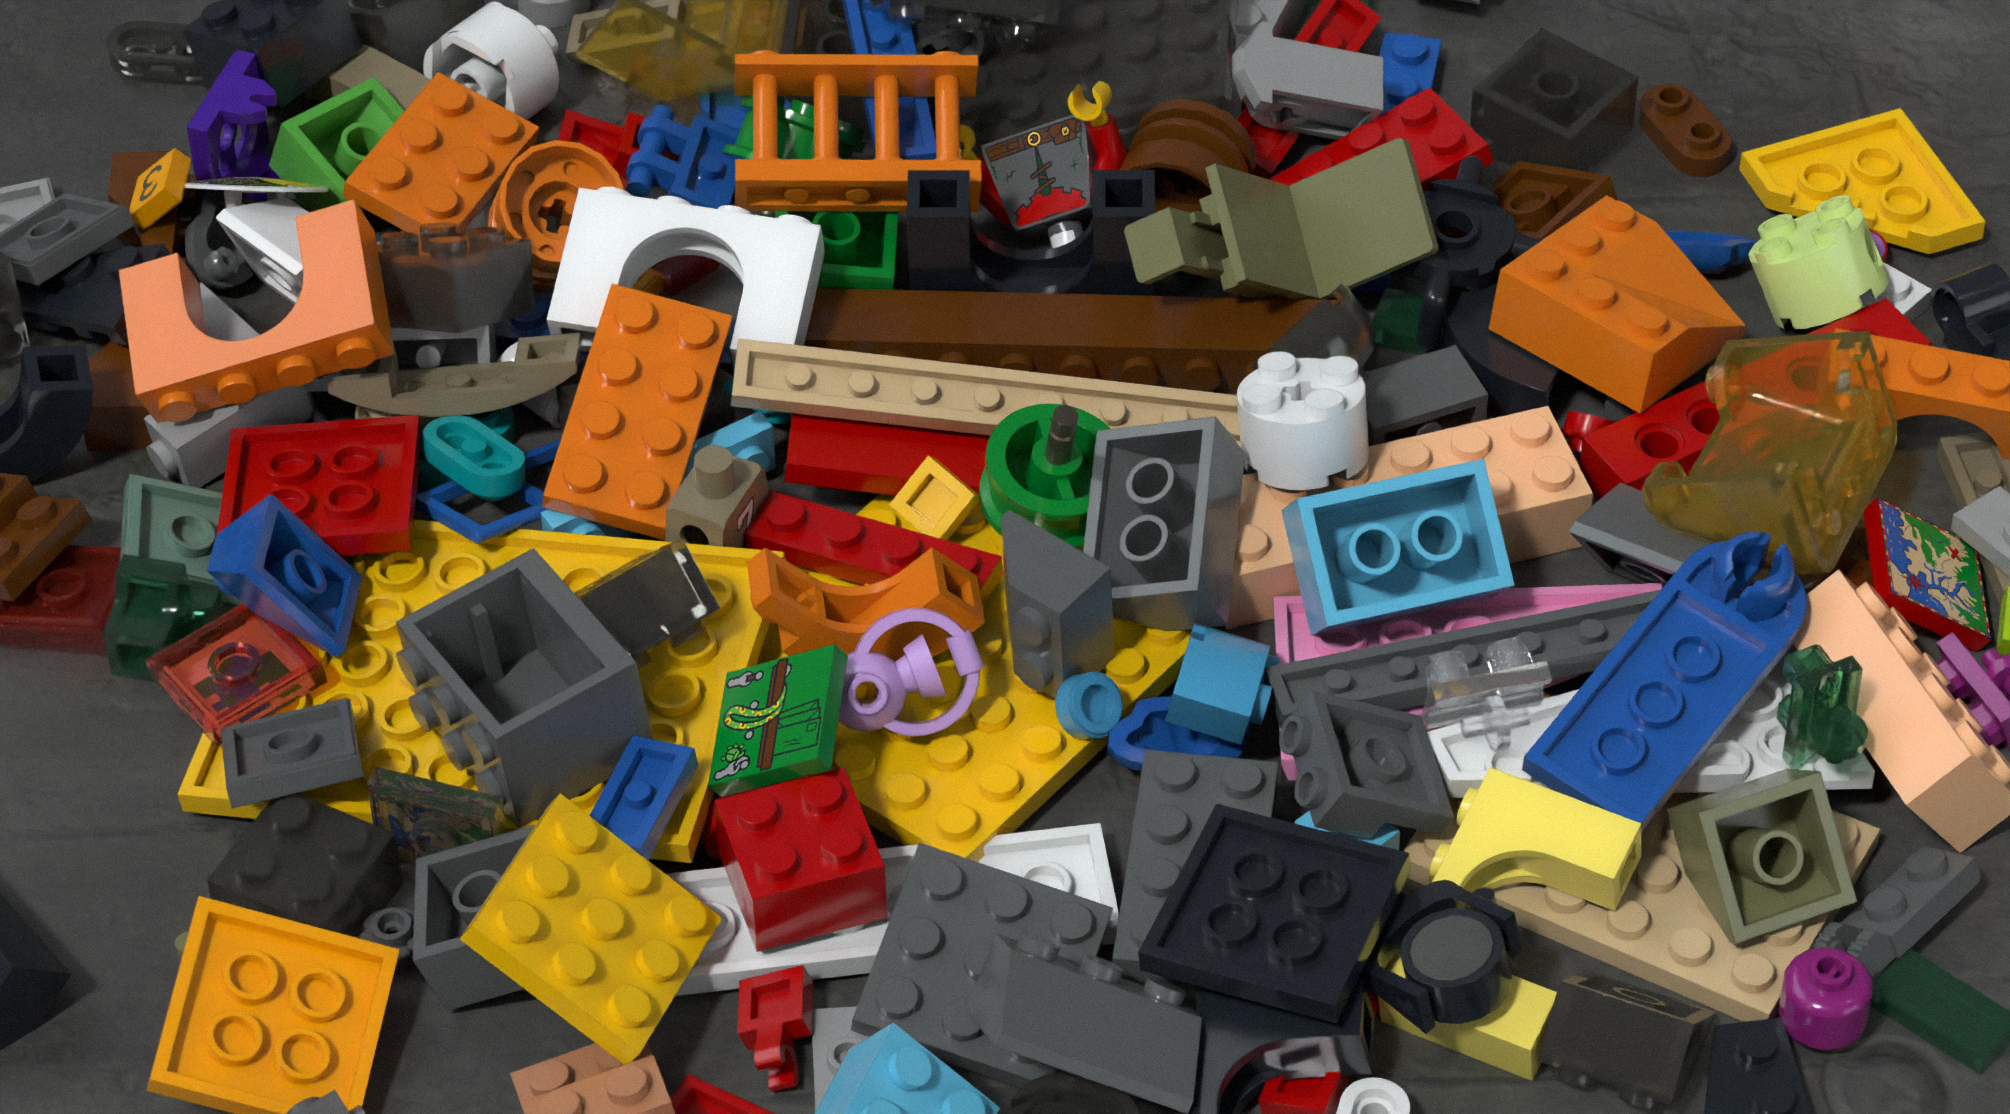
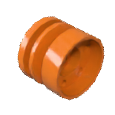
(546, 184)

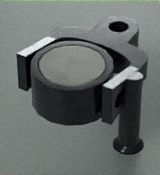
(1450, 952)

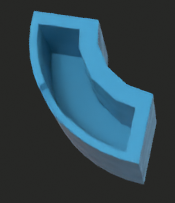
(1221, 684)

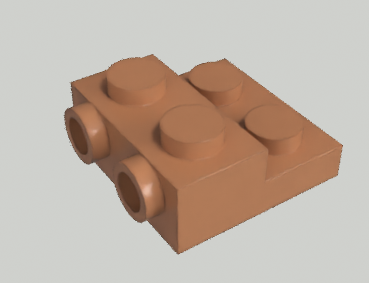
(593, 1083)

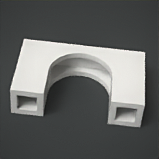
(623, 235)

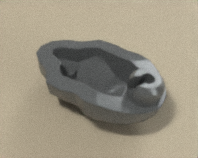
(210, 250)

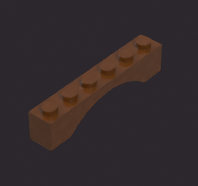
(116, 411)

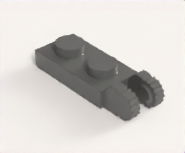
(1903, 907)

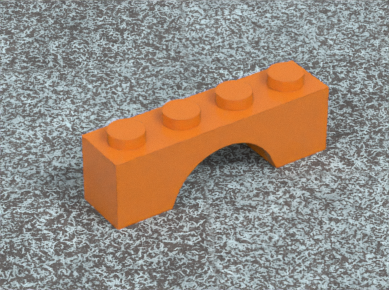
(1948, 384)

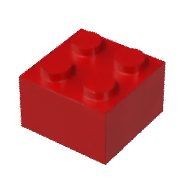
(801, 859)

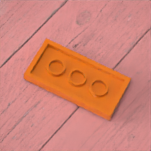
(637, 411)

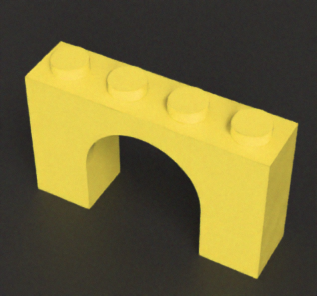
(1516, 836)

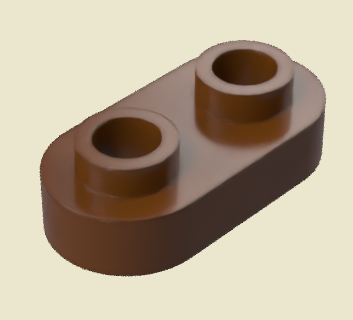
(1684, 130)

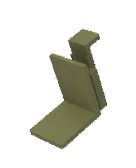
(1296, 237)

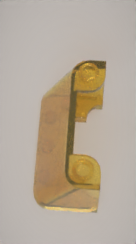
(1793, 448)

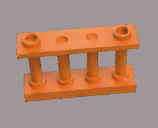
(827, 180)

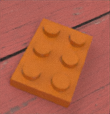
(440, 158)

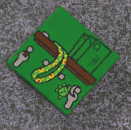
(778, 720)

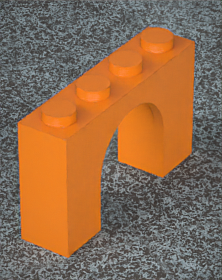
(332, 327)

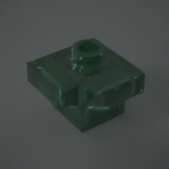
(153, 612)

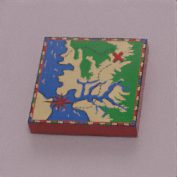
(1927, 574)

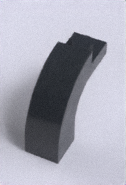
(1508, 373)
(46, 410)

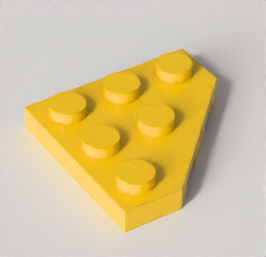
(1882, 169)

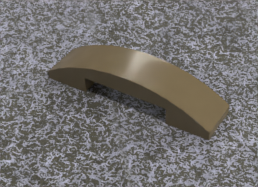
(461, 389)

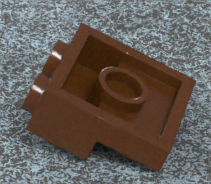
(1545, 196)
(32, 532)

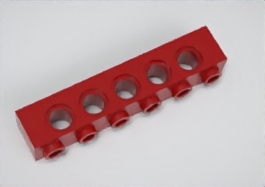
(1684, 422)

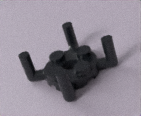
(1466, 260)

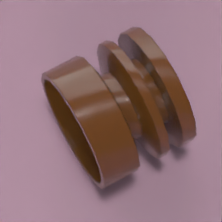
(1180, 142)

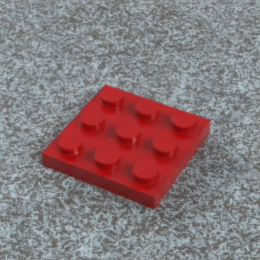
(339, 477)

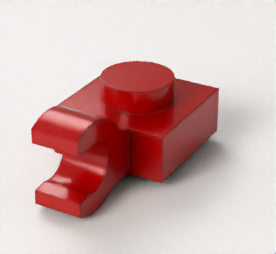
(771, 1015)

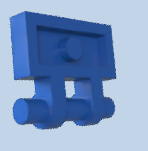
(702, 172)

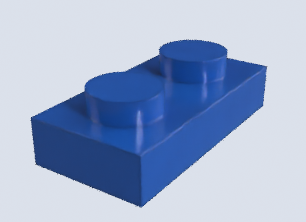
(645, 791)

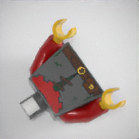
(1044, 175)

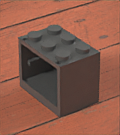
(522, 686)

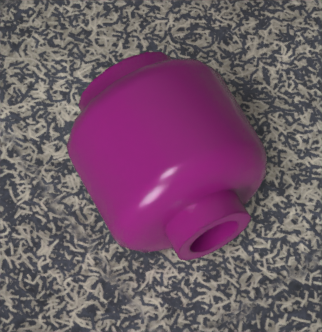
(1825, 998)

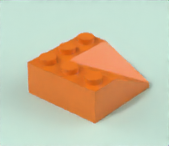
(1614, 305)

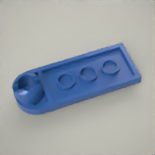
(1674, 680)

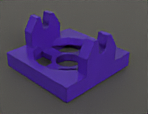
(233, 100)

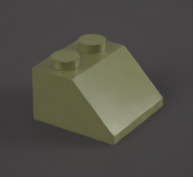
(1764, 853)

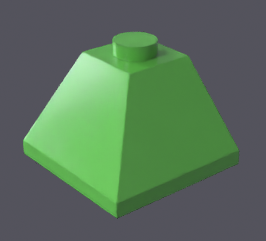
(332, 140)

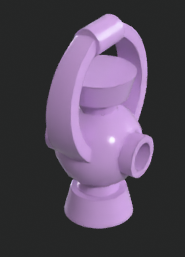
(908, 674)

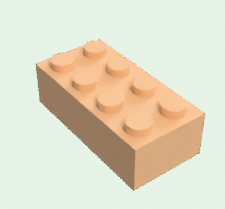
(1914, 724)

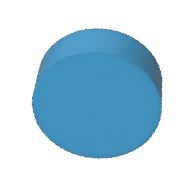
(1088, 705)

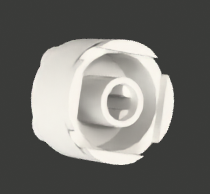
(499, 58)
(1303, 420)

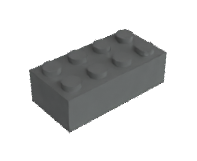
(1170, 813)

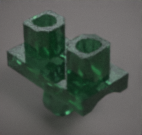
(1821, 708)

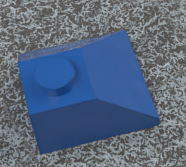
(287, 575)

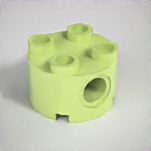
(1817, 264)

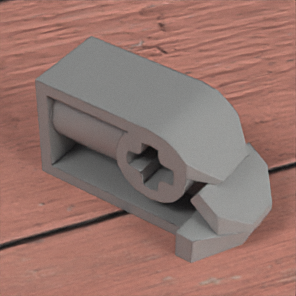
(1306, 84)

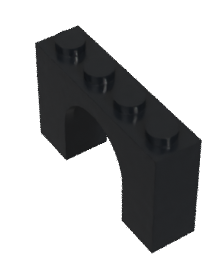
(953, 255)
(1255, 1042)

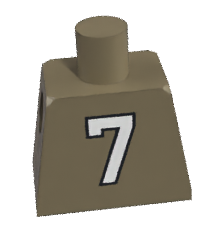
(716, 499)

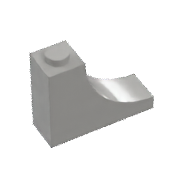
(199, 446)

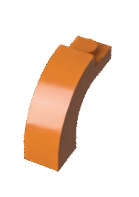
(825, 614)

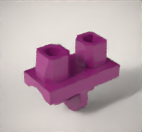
(1984, 690)

